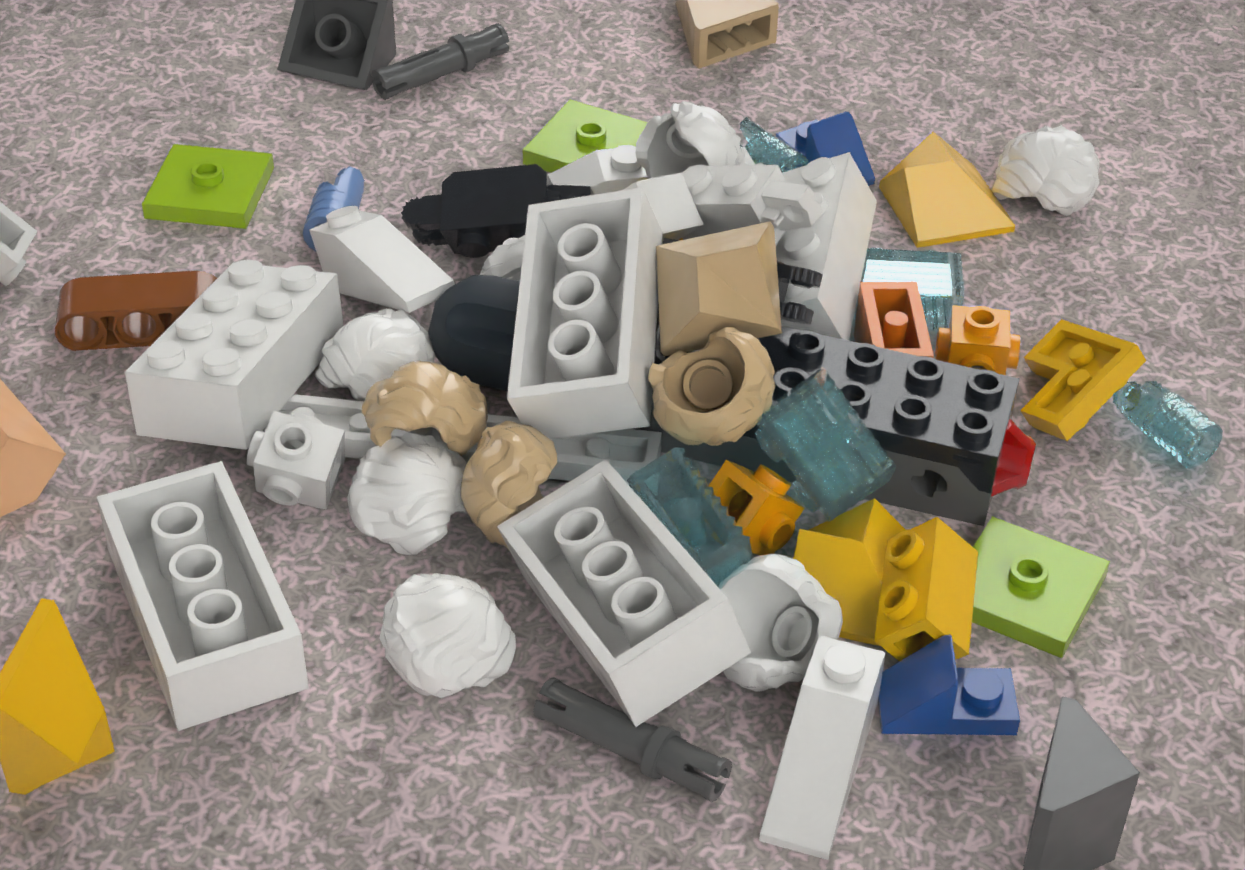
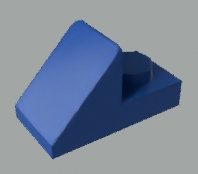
(829, 139)
(935, 697)

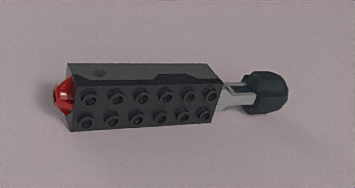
(933, 418)

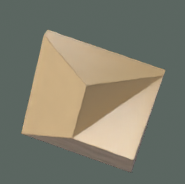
(717, 285)

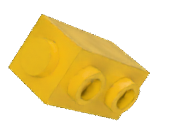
(926, 590)

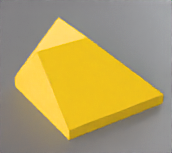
(942, 196)
(849, 563)
(48, 706)

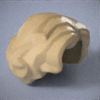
(713, 391)
(425, 397)
(505, 475)

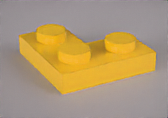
(1083, 374)

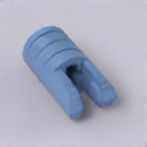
(346, 192)

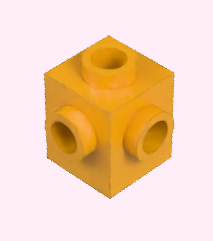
(979, 339)
(758, 504)

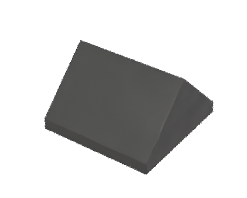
(339, 40)
(1080, 796)

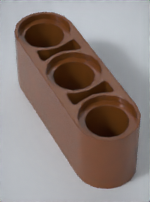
(124, 308)

